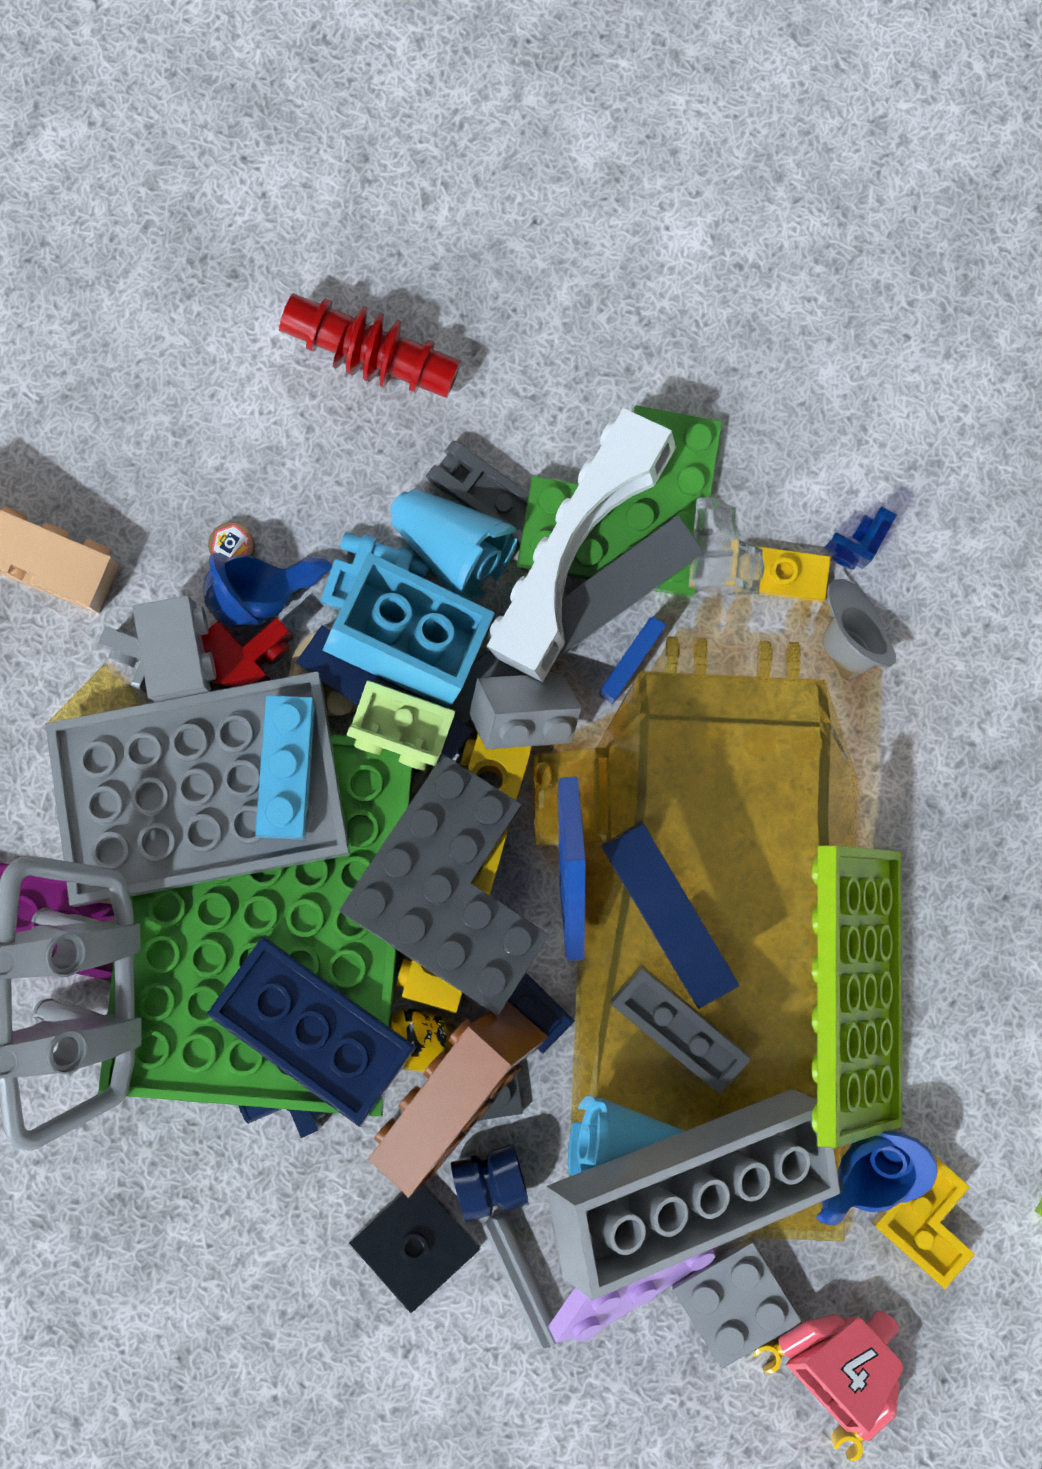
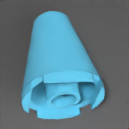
(454, 540)
(611, 1132)

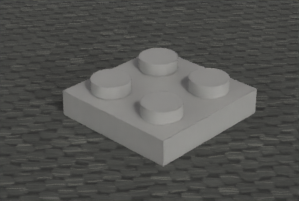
(737, 1303)

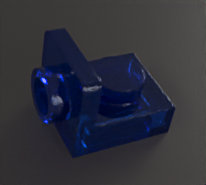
(868, 533)

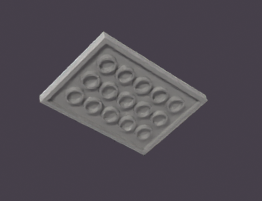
(176, 787)

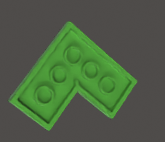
(675, 493)

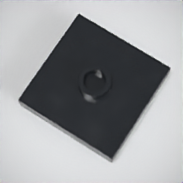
(414, 1246)

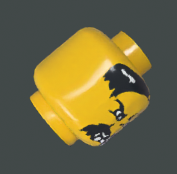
(424, 1031)

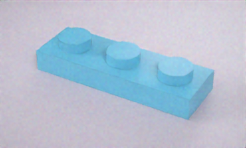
(285, 767)

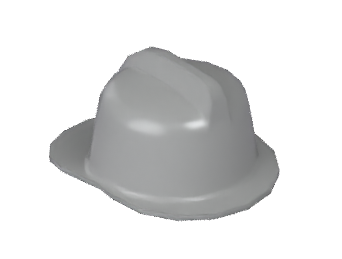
(855, 633)

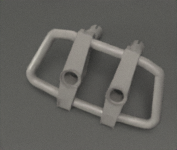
(81, 1033)

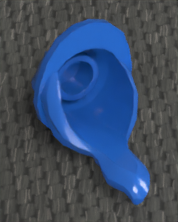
(250, 590)
(880, 1175)

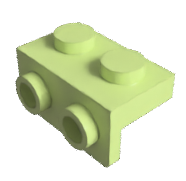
(400, 724)

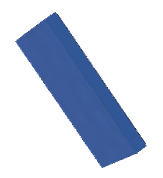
(571, 868)

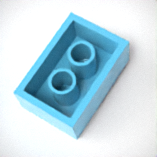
(408, 631)

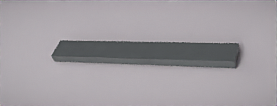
(602, 598)

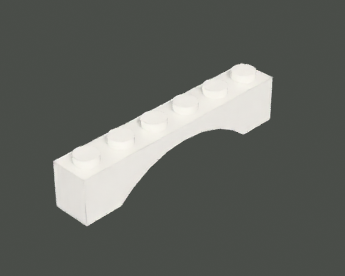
(625, 465)

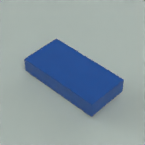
(632, 659)

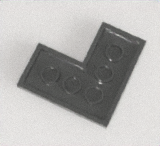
(422, 892)

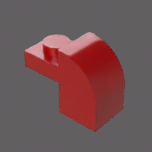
(240, 664)

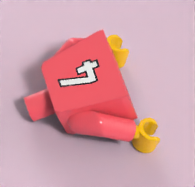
(846, 1370)

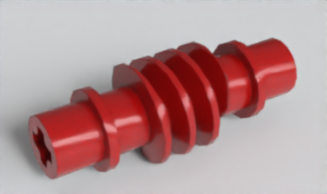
(369, 346)

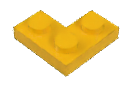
(918, 1230)

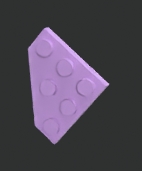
(584, 1318)

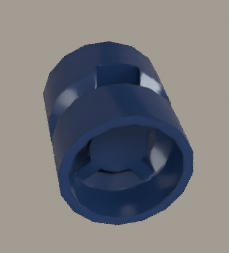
(489, 1183)

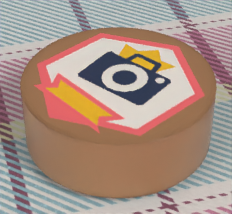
(231, 540)

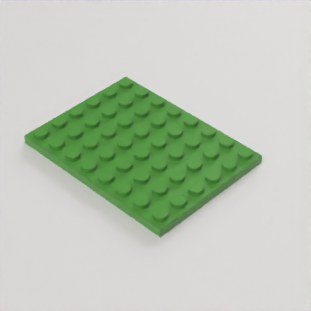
(205, 931)

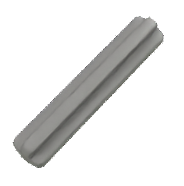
(520, 1278)

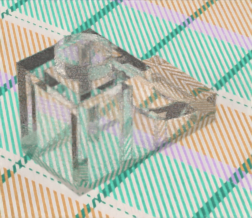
(728, 562)

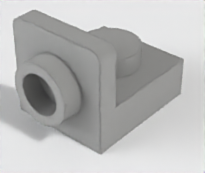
(125, 651)

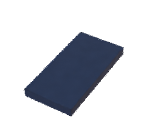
(311, 1031)

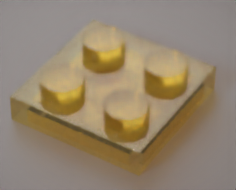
(593, 776)

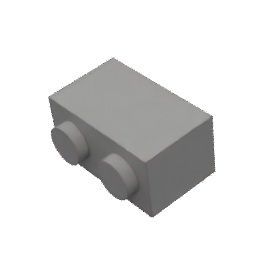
(173, 648)
(524, 711)

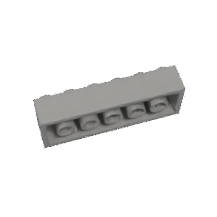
(689, 1193)

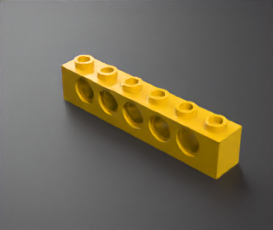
(510, 766)

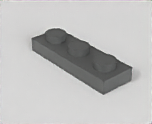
(680, 1029)

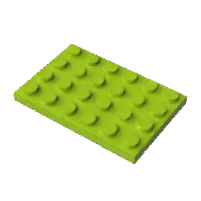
(857, 994)

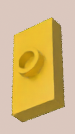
(794, 575)

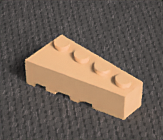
(54, 563)

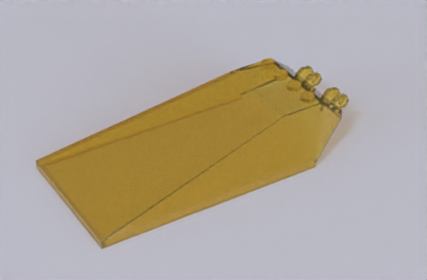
(738, 797)

